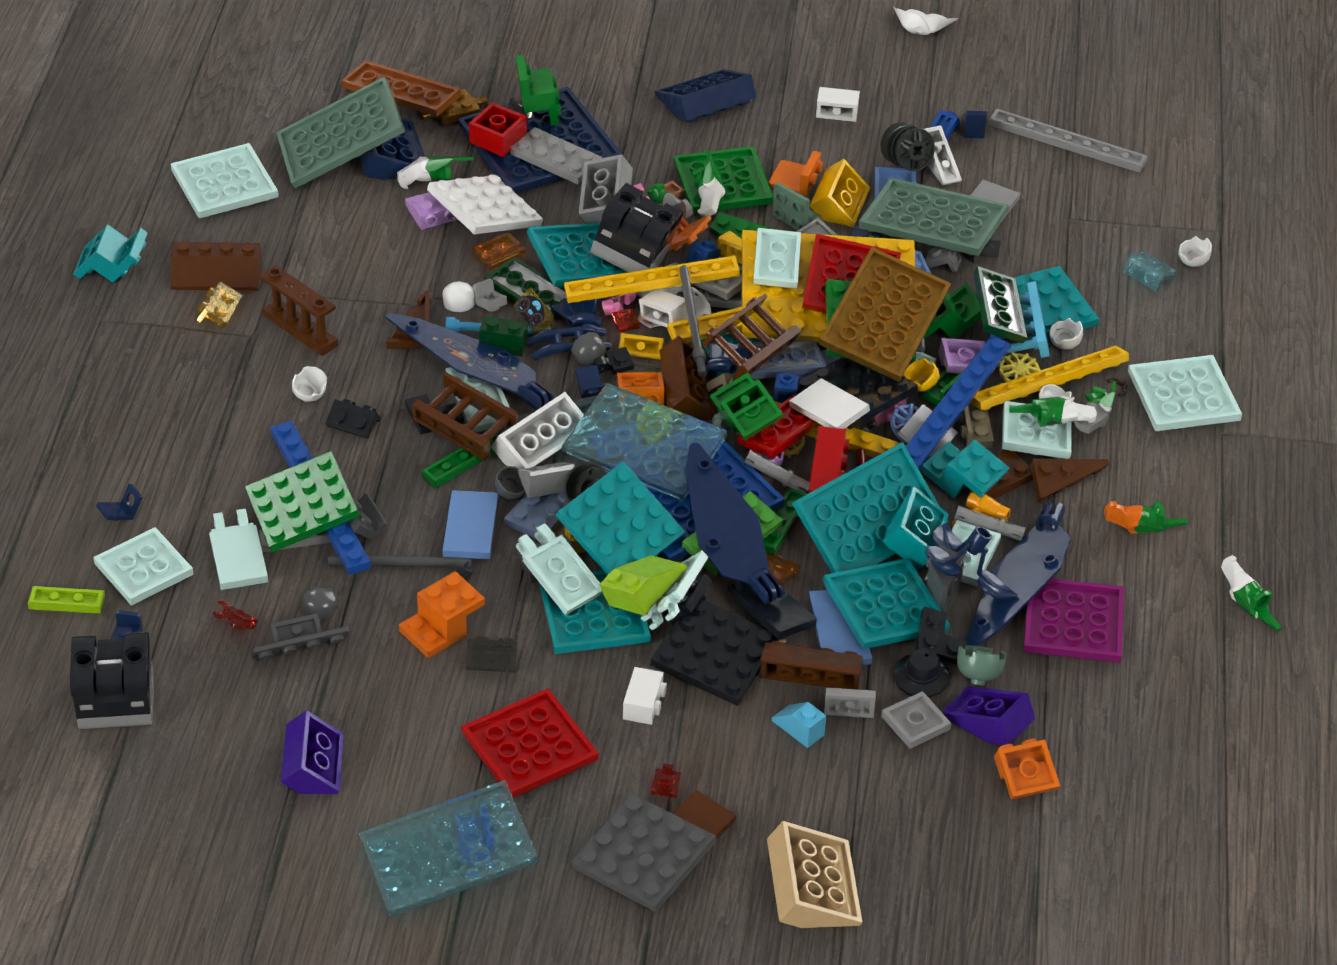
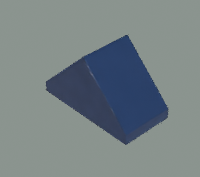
(974, 124)

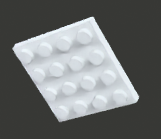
(484, 204)

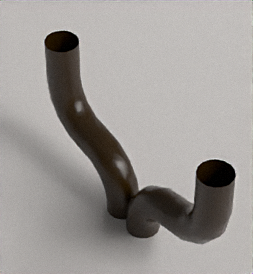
(1124, 384)

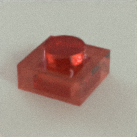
(625, 320)

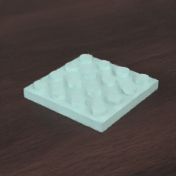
(224, 180)
(1184, 393)

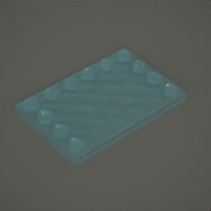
(644, 436)
(448, 848)

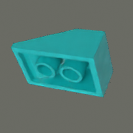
(912, 527)

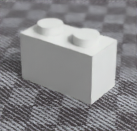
(837, 104)
(662, 307)
(644, 695)

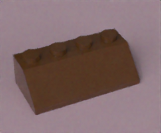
(207, 263)
(682, 385)
(811, 666)

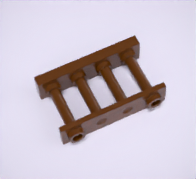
(292, 321)
(758, 356)
(462, 433)

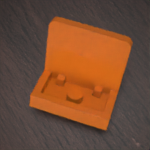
(798, 176)
(687, 232)

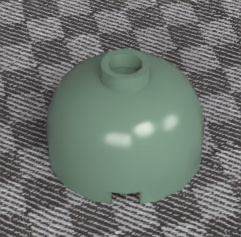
(980, 663)

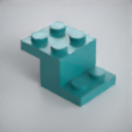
(111, 253)
(969, 468)

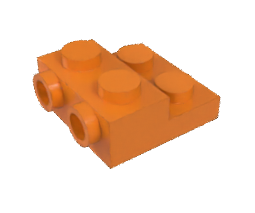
(644, 384)
(1026, 768)

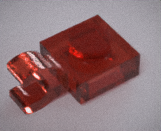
(238, 618)

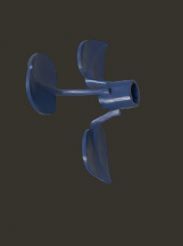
(974, 544)

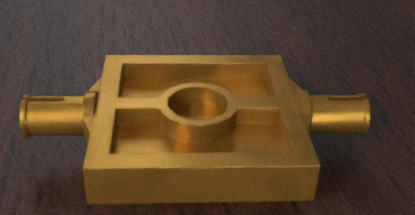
(460, 108)

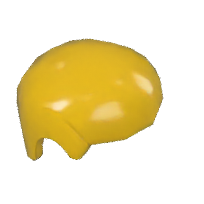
(923, 374)

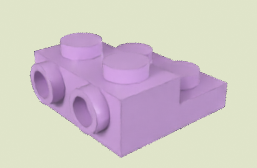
(428, 211)
(958, 353)

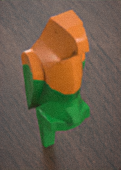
(1140, 518)

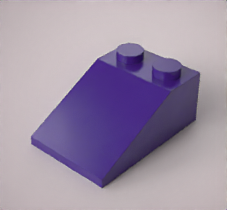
(991, 713)

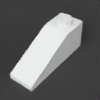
(943, 163)

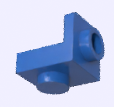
(702, 251)

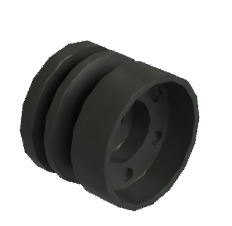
(907, 146)
(581, 478)

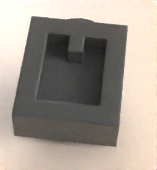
(991, 248)

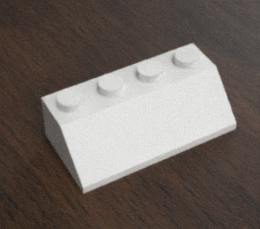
(538, 434)

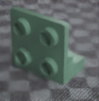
(791, 207)

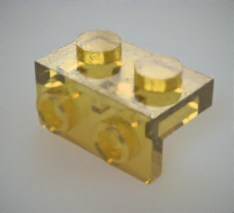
(220, 304)

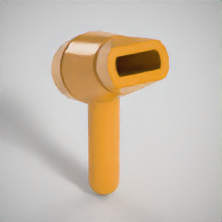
(987, 506)

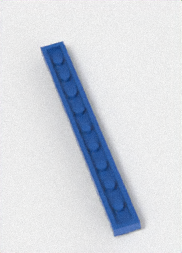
(957, 399)
(342, 536)

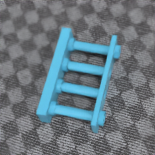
(1035, 327)

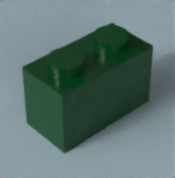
(505, 334)

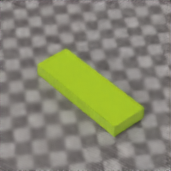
(66, 599)

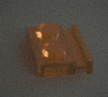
(499, 250)
(782, 568)

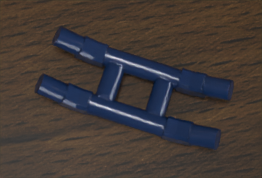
(557, 334)

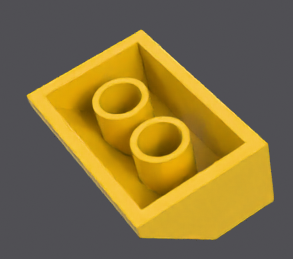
(840, 194)

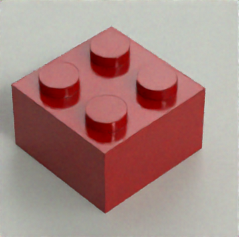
(497, 129)

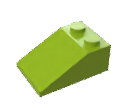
(640, 583)

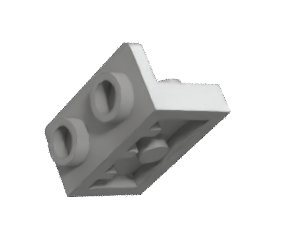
(849, 702)

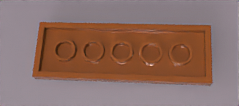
(407, 89)

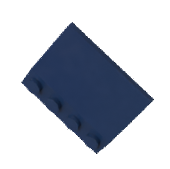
(708, 94)
(393, 155)

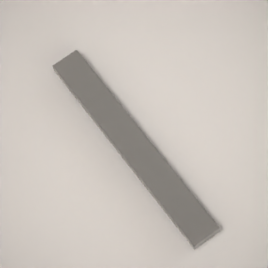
(1068, 140)

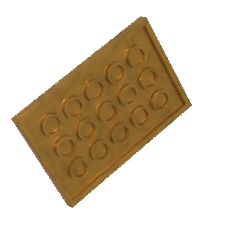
(885, 314)

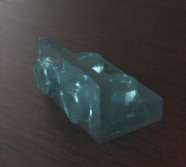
(1148, 269)

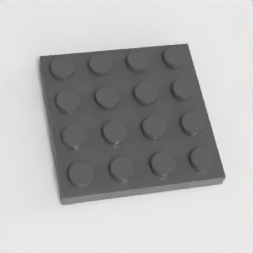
(643, 852)

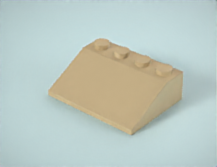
(813, 878)

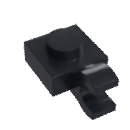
(616, 361)

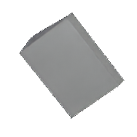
(545, 478)

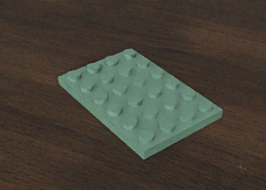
(340, 132)
(934, 216)

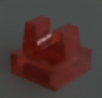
(666, 781)

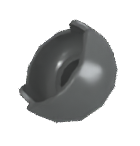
(587, 348)
(509, 483)
(320, 601)

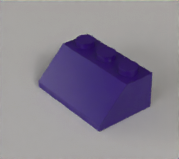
(312, 756)

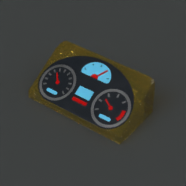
(534, 311)

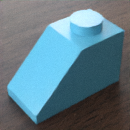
(802, 722)

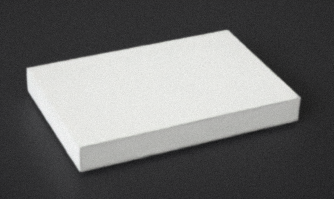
(829, 405)

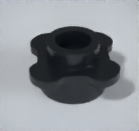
(465, 571)

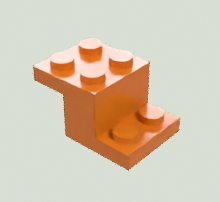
(442, 614)

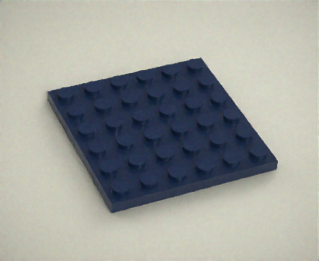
(574, 126)

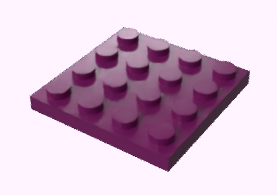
(1076, 620)

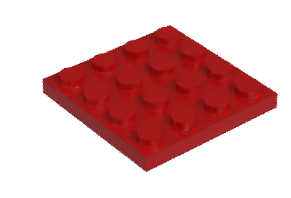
(833, 260)
(530, 742)

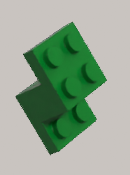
(538, 90)
(957, 312)
(746, 406)

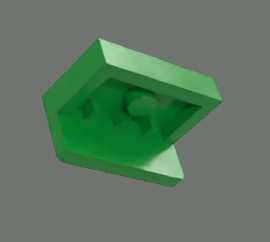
(942, 386)

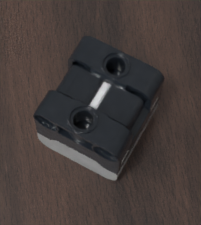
(635, 230)
(112, 681)

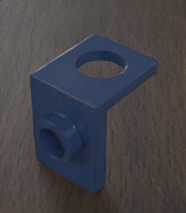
(589, 381)
(121, 510)

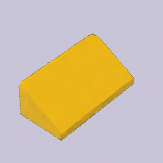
(642, 346)

